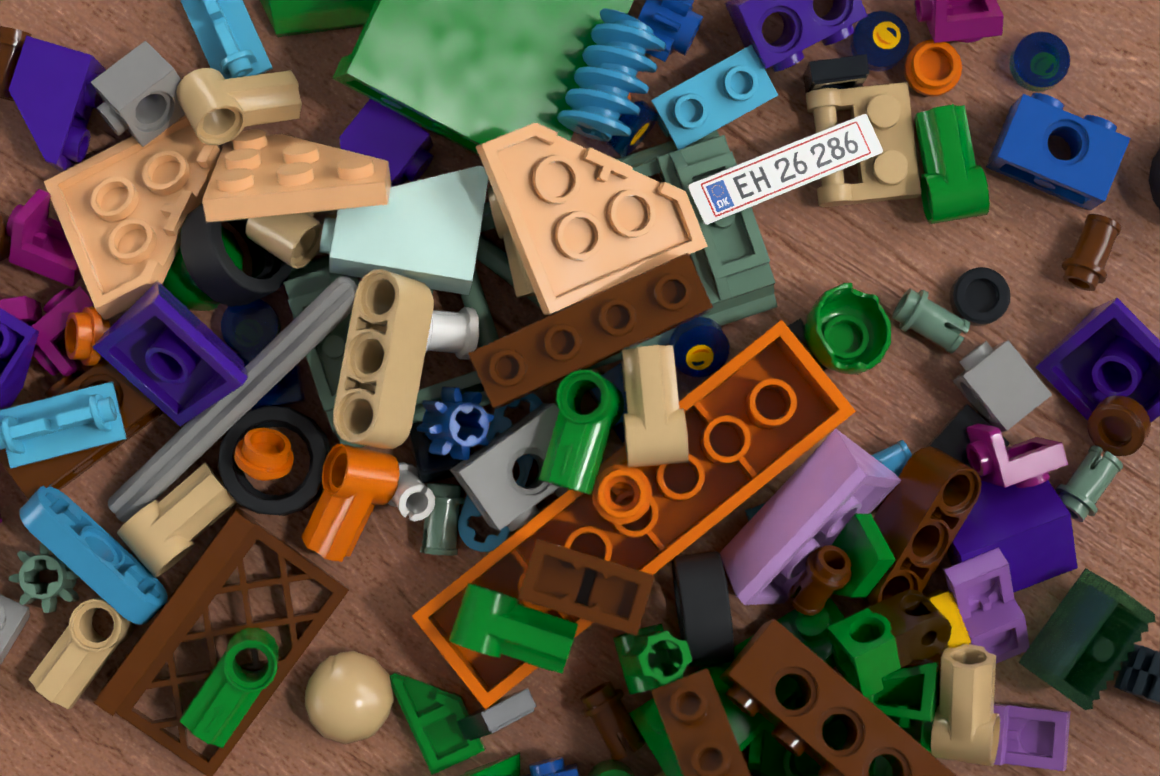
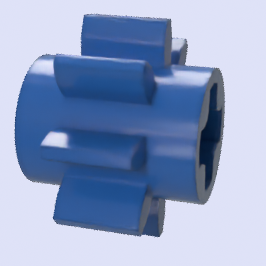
(672, 23)
(455, 423)

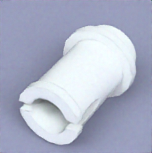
(412, 495)

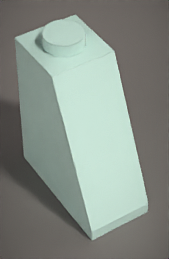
(422, 232)

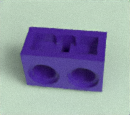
(800, 28)

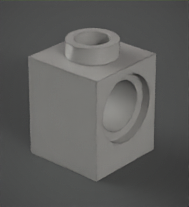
(139, 94)
(1000, 384)

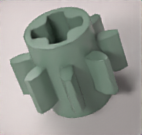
(48, 592)

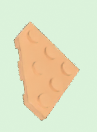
(290, 176)
(129, 210)
(583, 215)

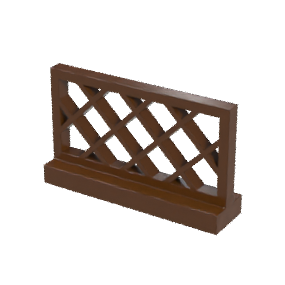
(181, 613)

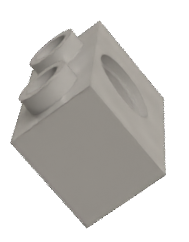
(489, 475)

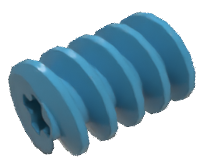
(610, 77)

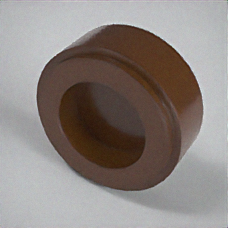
(1119, 425)

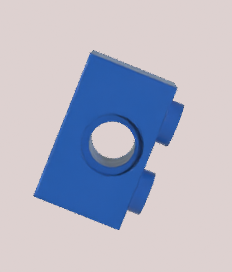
(1025, 156)

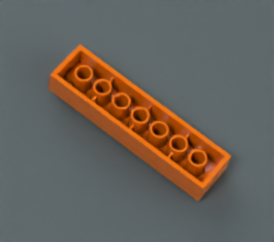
(740, 435)

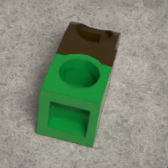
(887, 639)

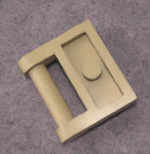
(886, 175)

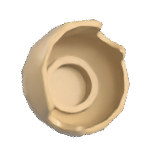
(348, 697)

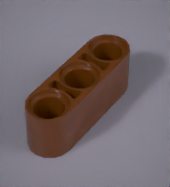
(923, 519)

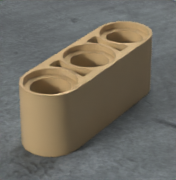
(383, 360)

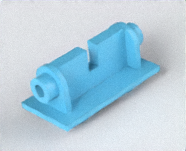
(227, 37)
(714, 98)
(61, 425)

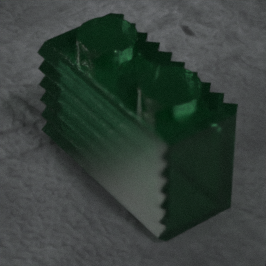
(1087, 639)

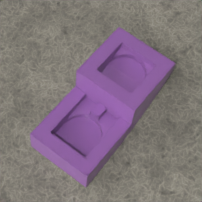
(988, 604)
(1033, 737)

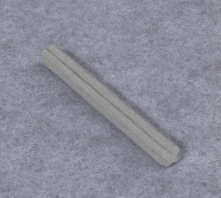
(263, 374)

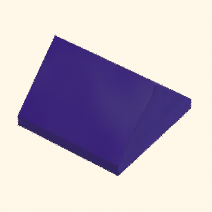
(171, 355)
(1106, 358)
(1028, 528)

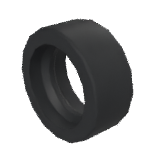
(215, 271)
(236, 481)
(703, 607)

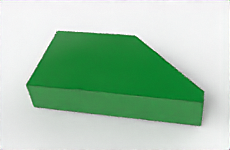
(867, 552)
(433, 722)

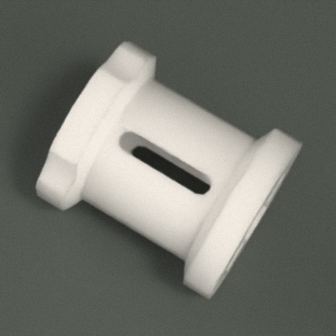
(454, 332)

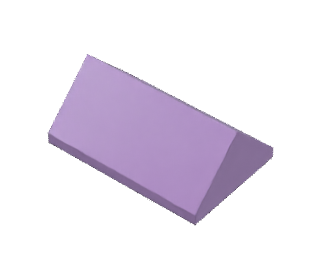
(803, 516)

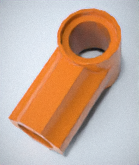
(352, 485)

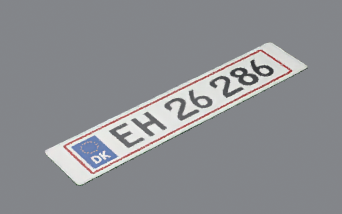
(785, 169)

